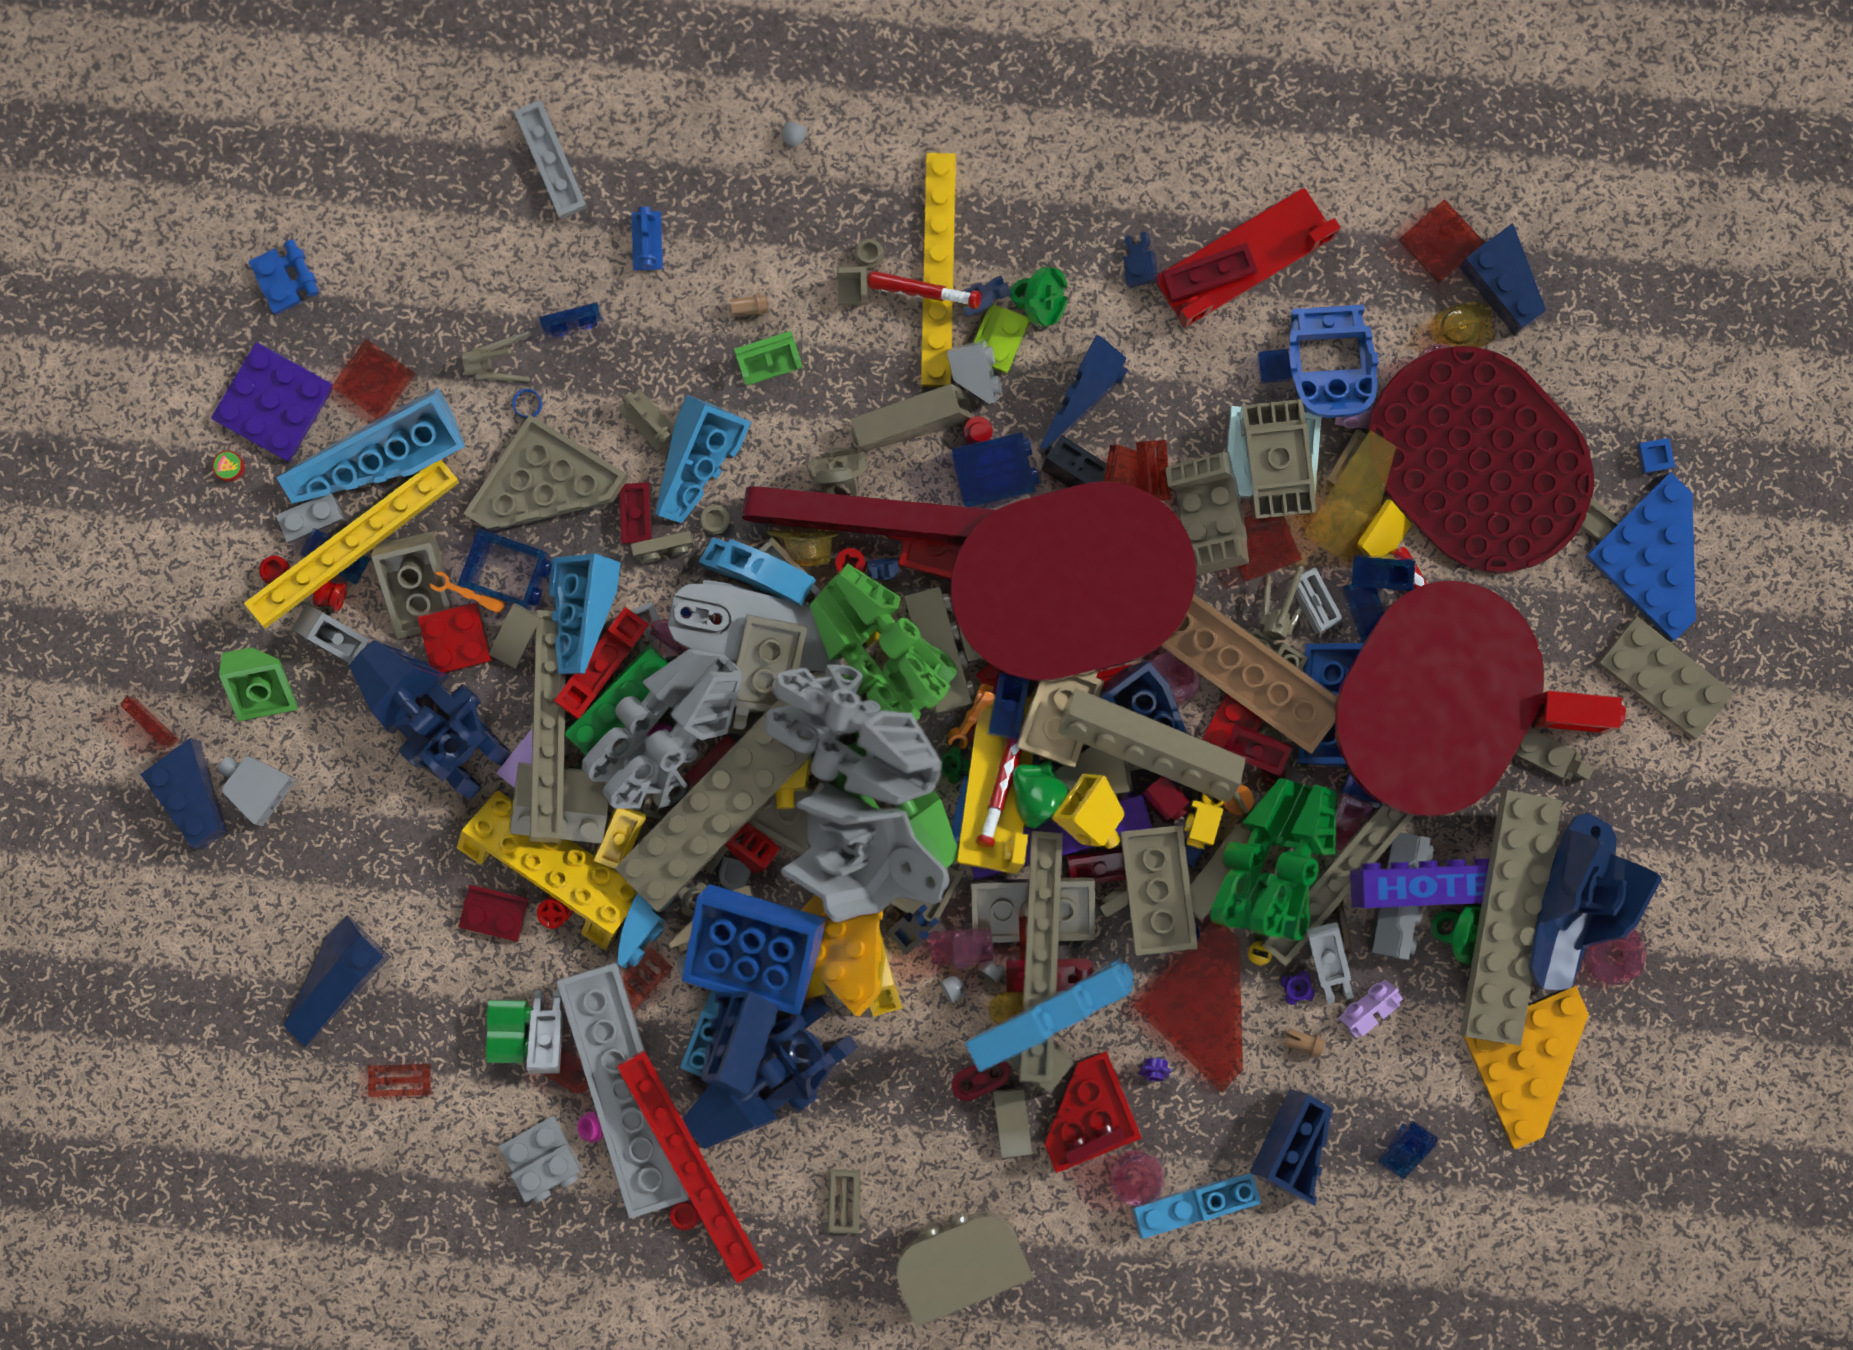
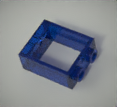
(477, 559)

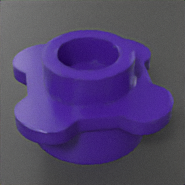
(1305, 991)
(1155, 1069)

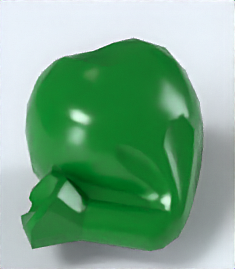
(1037, 793)

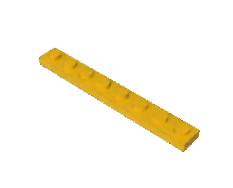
(938, 267)
(351, 543)

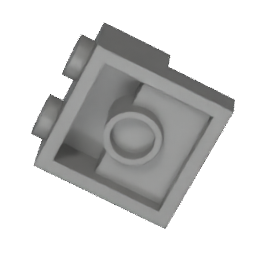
(541, 1160)

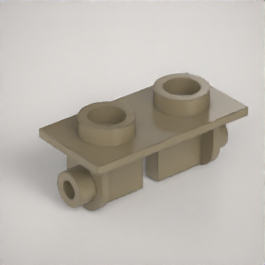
(647, 419)

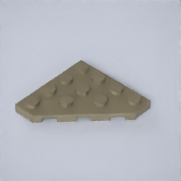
(543, 478)

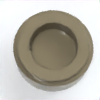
(715, 519)

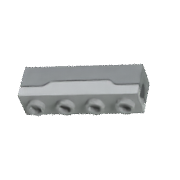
(1395, 926)

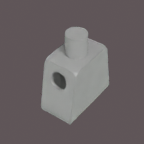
(254, 787)

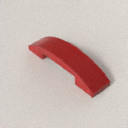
(605, 659)

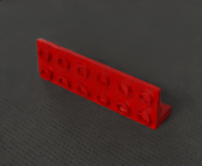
(1275, 241)

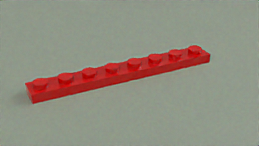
(690, 1166)

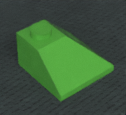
(255, 684)

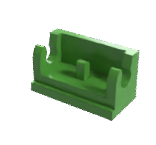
(768, 358)

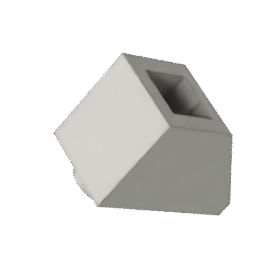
(973, 370)

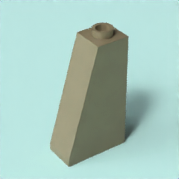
(912, 417)

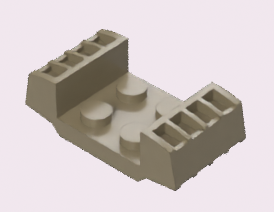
(1278, 458)
(1211, 511)

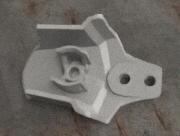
(862, 856)

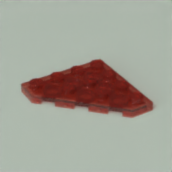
(1200, 1005)

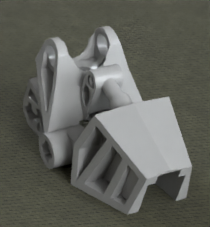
(703, 696)
(898, 756)

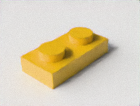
(619, 836)

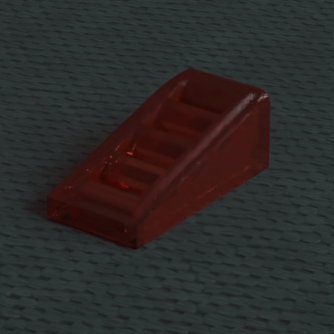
(658, 961)

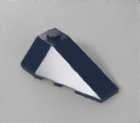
(1095, 379)
(1144, 692)
(338, 973)

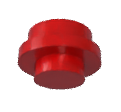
(977, 430)
(272, 568)
(684, 1216)

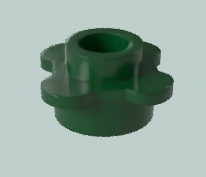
(947, 765)

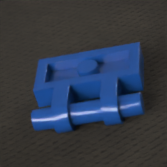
(275, 280)

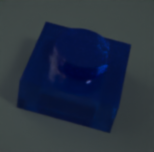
(1274, 366)

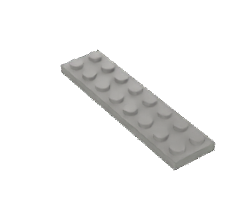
(604, 1038)

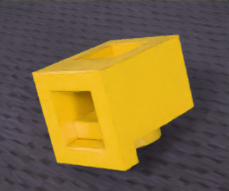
(1202, 824)

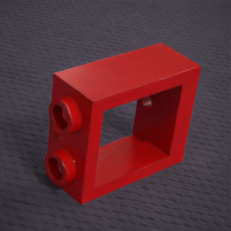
(1580, 712)

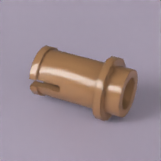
(749, 305)
(1304, 1043)

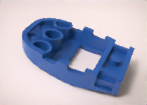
(1335, 391)

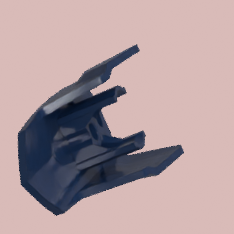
(1586, 901)

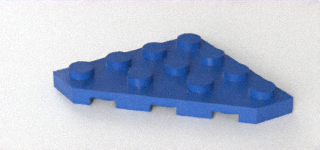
(1653, 557)

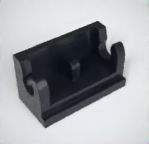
(1073, 464)

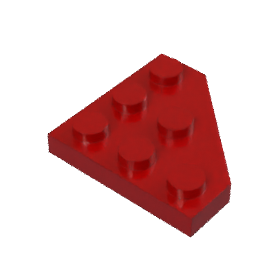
(1088, 1104)

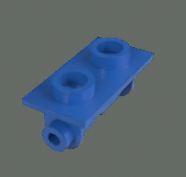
(647, 239)

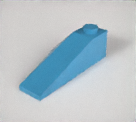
(697, 448)

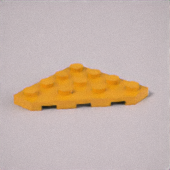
(849, 956)
(1529, 1077)

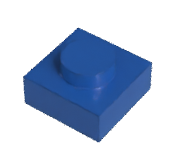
(1655, 456)

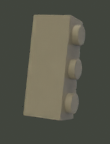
(582, 805)

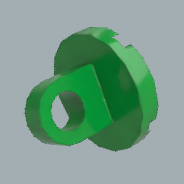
(1043, 296)
(1464, 931)

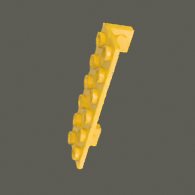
(1010, 842)
(556, 868)

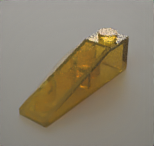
(1353, 499)

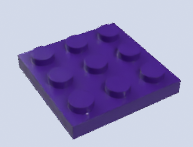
(272, 402)

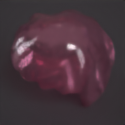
(1181, 678)
(1137, 1177)

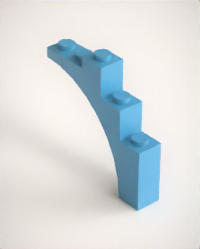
(1052, 1015)

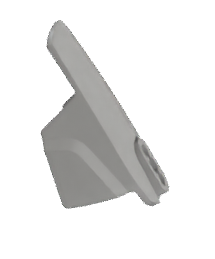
(732, 605)

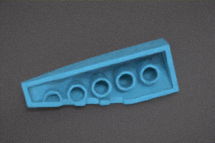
(379, 451)

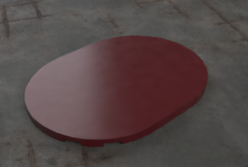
(1483, 459)
(1073, 581)
(1439, 698)

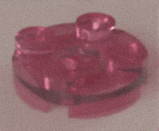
(1627, 966)

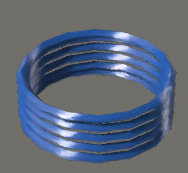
(523, 391)

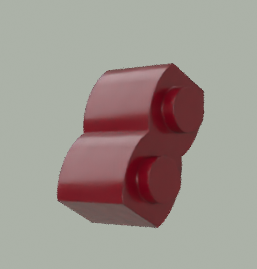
(1166, 800)

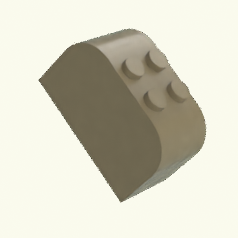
(960, 1265)

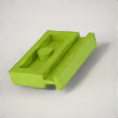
(1003, 332)

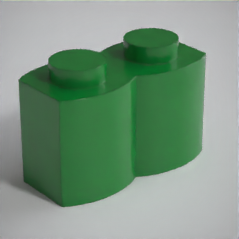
(507, 1031)

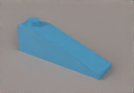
(582, 597)

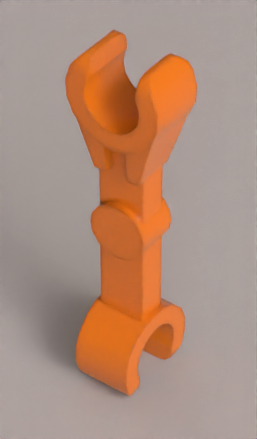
(487, 601)
(983, 700)

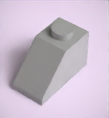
(329, 633)

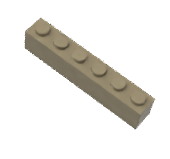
(1151, 745)

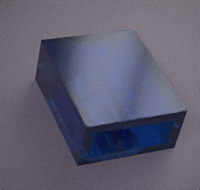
(994, 469)

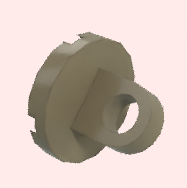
(837, 468)

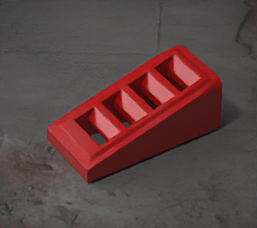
(761, 843)

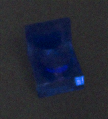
(1384, 572)
(1008, 706)
(1408, 1149)

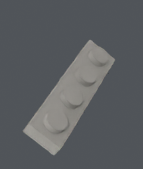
(550, 159)

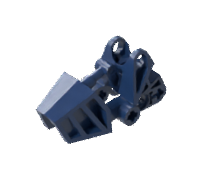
(390, 685)
(798, 1053)

